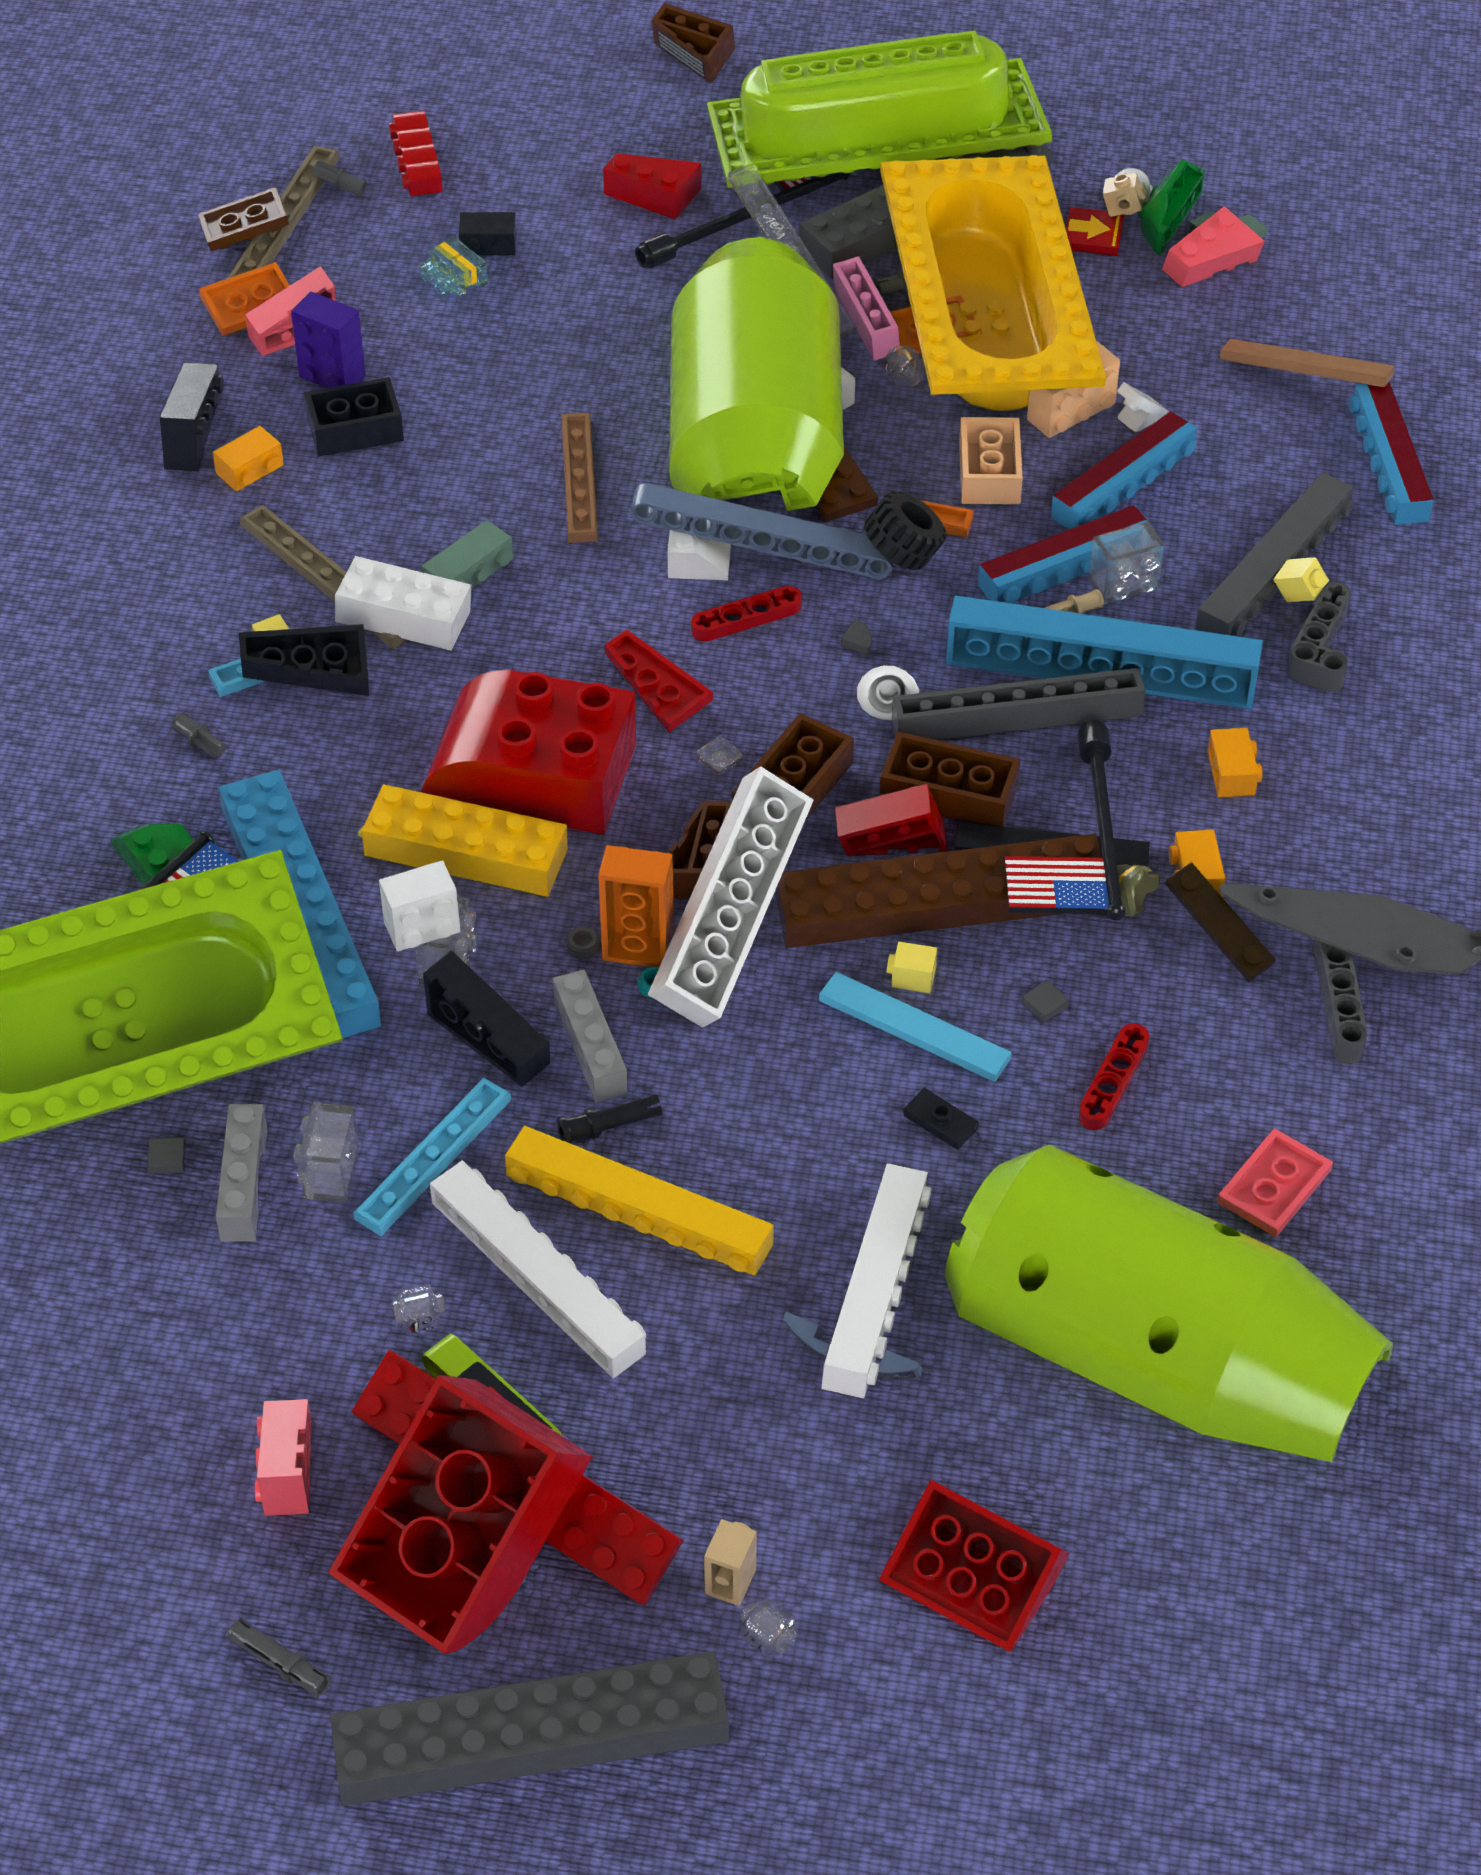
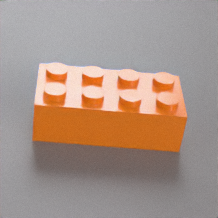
(636, 905)

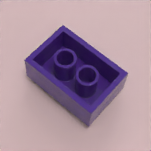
(328, 341)

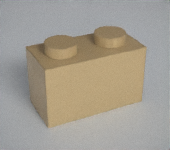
(730, 1562)

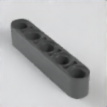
(1341, 1002)

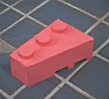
(1212, 247)
(271, 322)

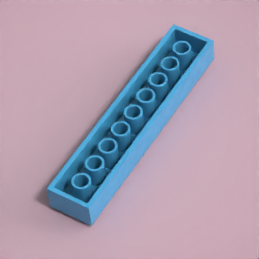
(1065, 643)
(267, 820)

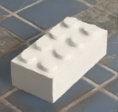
(403, 603)

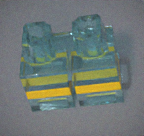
(454, 267)

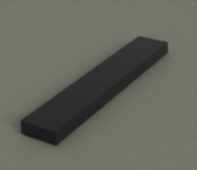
(982, 835)

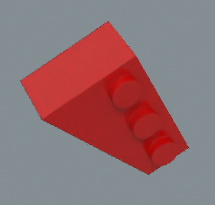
(652, 182)
(891, 822)

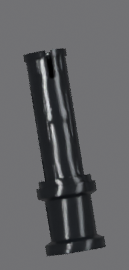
(593, 1123)

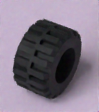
(905, 530)

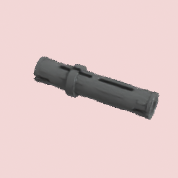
(290, 1665)

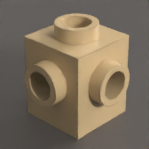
(1124, 194)

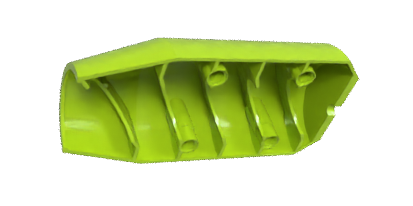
(1161, 1305)

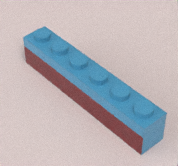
(1391, 453)
(1124, 471)
(1049, 560)

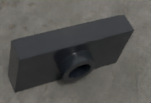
(940, 1118)

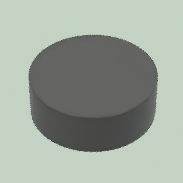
(582, 942)

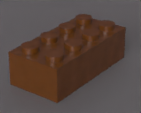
(809, 758)
(963, 780)

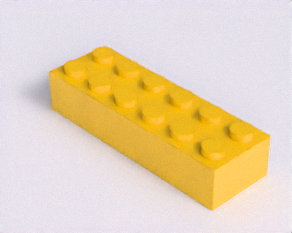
(468, 837)

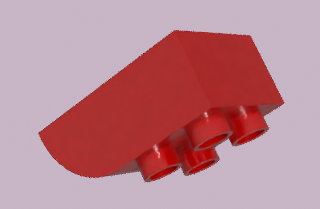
(537, 748)
(459, 1513)

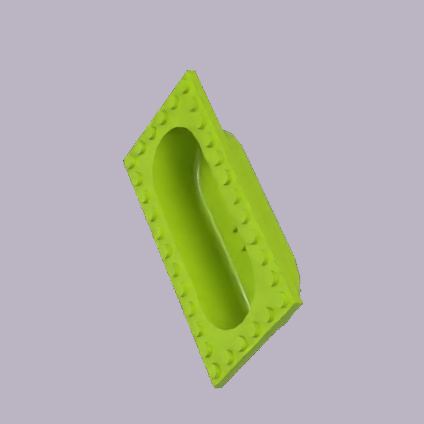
(877, 106)
(156, 994)

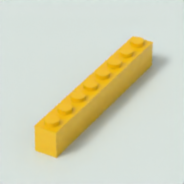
(639, 1200)

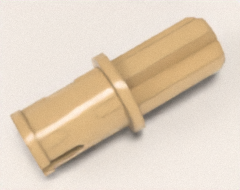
(1081, 603)

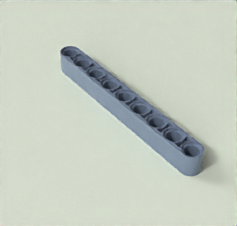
(758, 530)

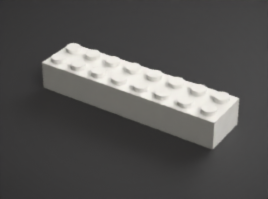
(730, 897)

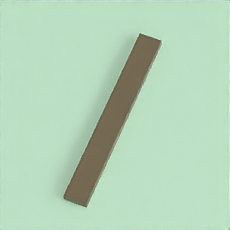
(295, 202)
(301, 556)

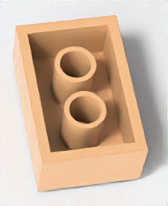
(1060, 409)
(990, 460)

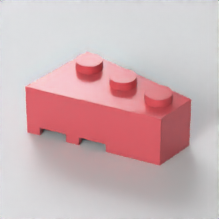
(284, 1457)

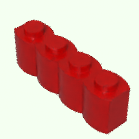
(417, 153)

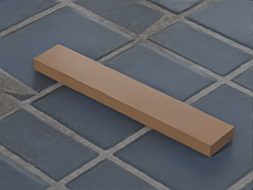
(1307, 362)
(579, 478)

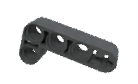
(1310, 655)

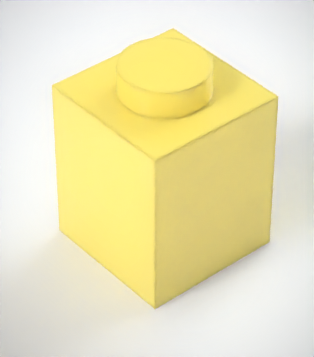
(1301, 579)
(913, 967)

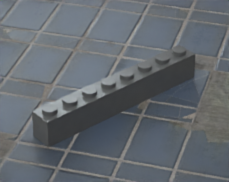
(1292, 537)
(1020, 705)

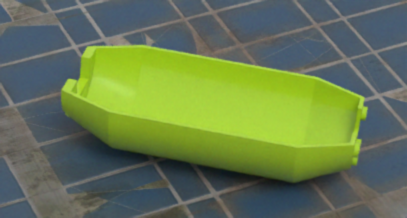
(755, 377)

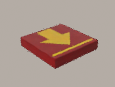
(1094, 231)

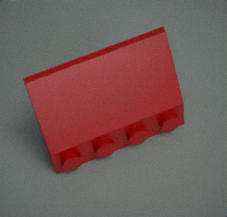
(973, 1566)

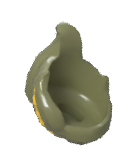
(1134, 885)

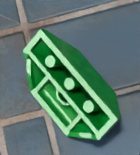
(1170, 204)
(151, 847)

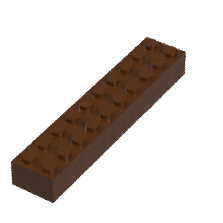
(909, 892)

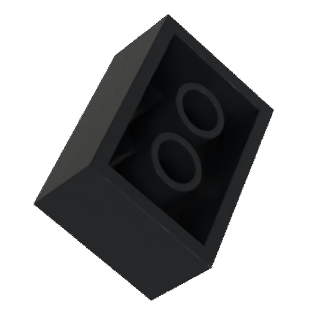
(354, 416)

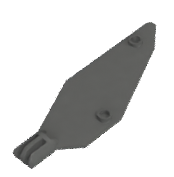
(1365, 926)

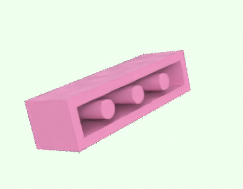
(865, 307)

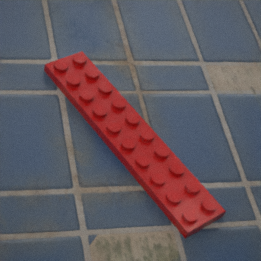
(593, 1526)

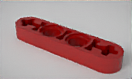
(786, 600)
(1118, 1077)

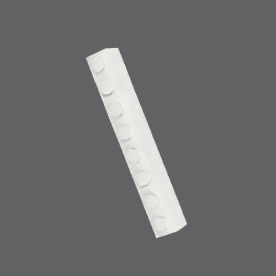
(539, 1268)
(875, 1282)

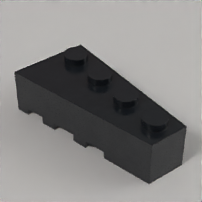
(189, 416)
(308, 657)
(483, 1019)

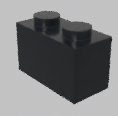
(488, 232)

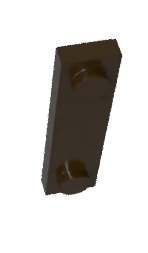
(1220, 922)

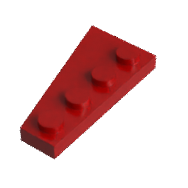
(659, 682)

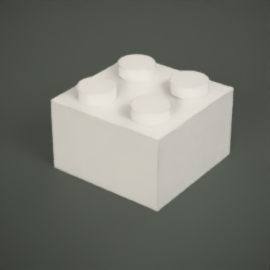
(419, 905)

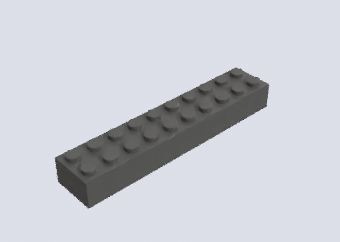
(865, 225)
(529, 1728)

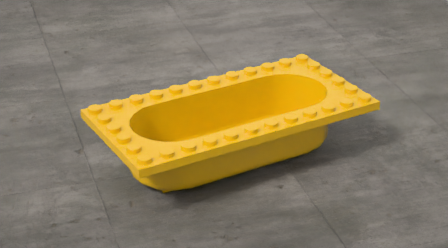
(1002, 245)

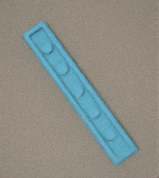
(915, 1026)
(431, 1157)

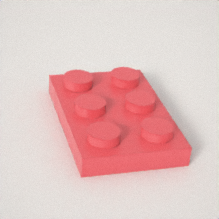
(1275, 1182)

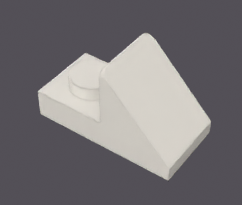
(1139, 408)

